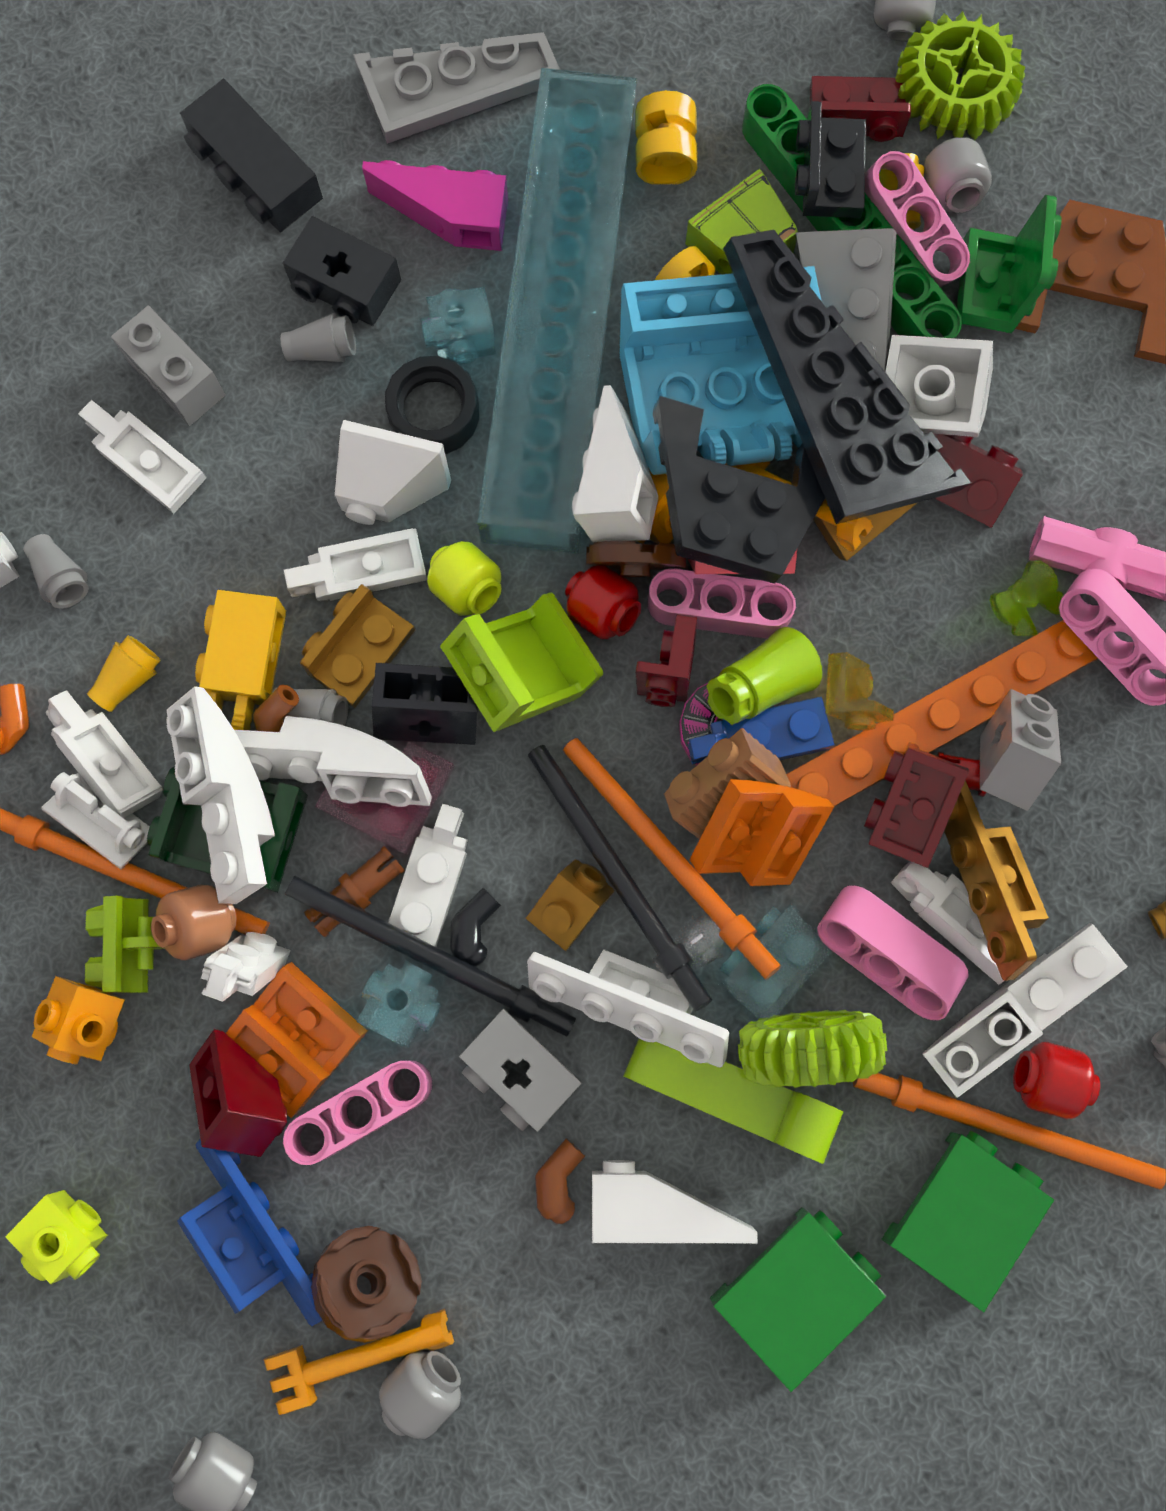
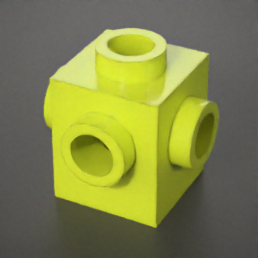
(58, 1238)

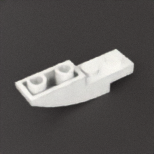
(345, 759)
(221, 779)
(1022, 1009)

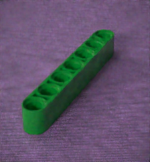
(772, 140)

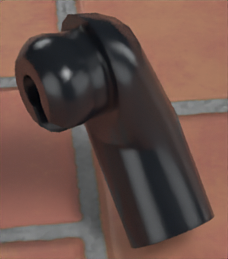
(467, 928)

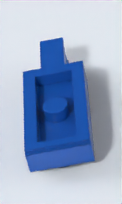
(784, 730)

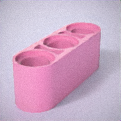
(916, 195)
(742, 593)
(1116, 613)
(893, 952)
(333, 1117)

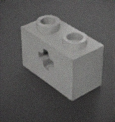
(168, 365)
(1020, 749)
(508, 1040)

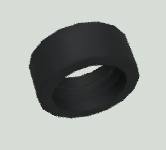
(427, 370)

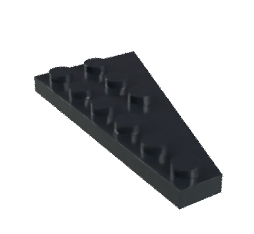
(839, 397)

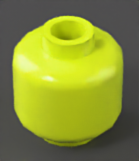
(464, 578)

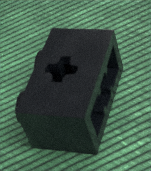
(341, 272)
(422, 705)

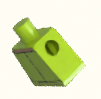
(742, 210)

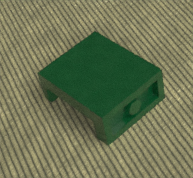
(180, 838)

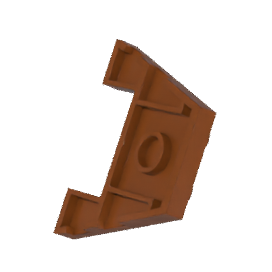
(1112, 261)

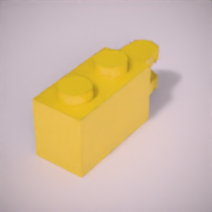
(241, 651)

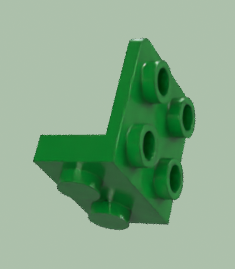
(1009, 271)

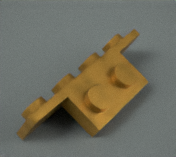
(997, 886)

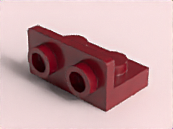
(863, 98)
(670, 680)
(916, 804)

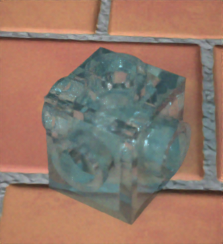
(459, 325)
(381, 1012)

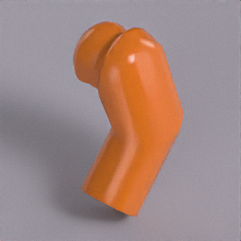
(14, 716)

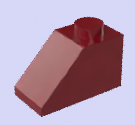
(235, 1098)

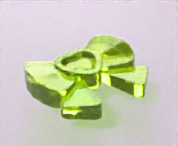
(1036, 586)

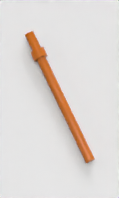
(36, 834)
(735, 930)
(910, 1095)

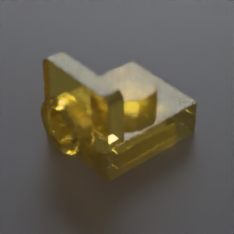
(848, 693)

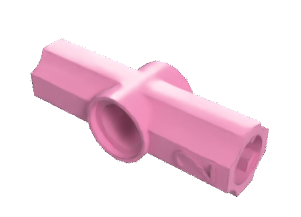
(1105, 548)

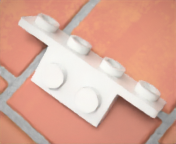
(632, 999)

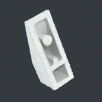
(646, 1209)

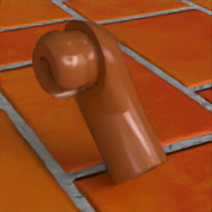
(271, 712)
(552, 1186)

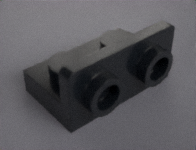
(833, 165)

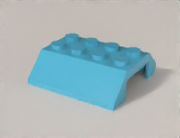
(702, 349)

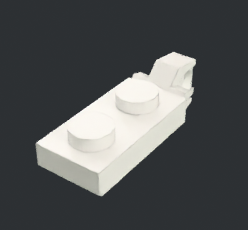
(143, 456)
(372, 561)
(101, 756)
(431, 878)
(946, 908)
(243, 966)

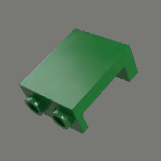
(971, 1219)
(800, 1298)

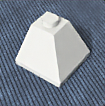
(943, 381)
(386, 472)

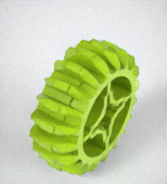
(988, 83)
(812, 1048)

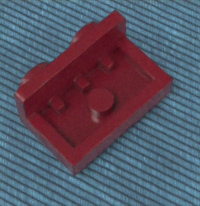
(990, 473)

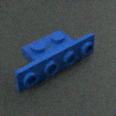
(242, 1242)

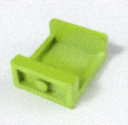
(521, 662)

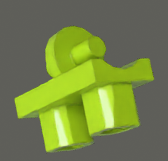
(126, 945)

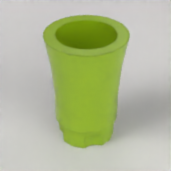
(766, 676)

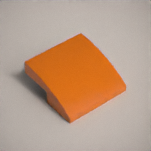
(761, 832)
(296, 1035)

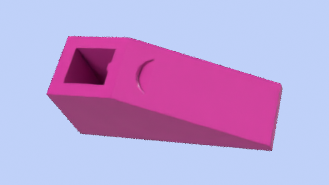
(453, 204)

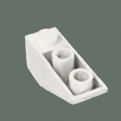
(616, 486)

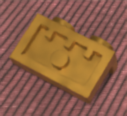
(353, 643)

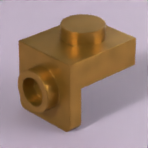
(570, 903)

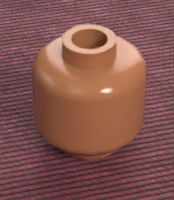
(193, 922)

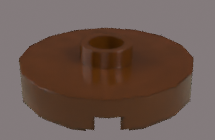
(634, 558)
(393, 1281)

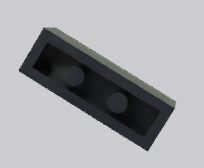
(250, 156)

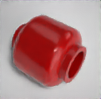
(602, 602)
(1056, 1080)

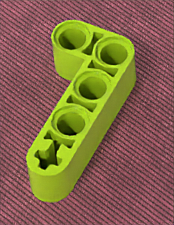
(726, 1093)

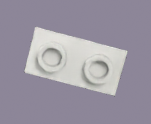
(95, 823)

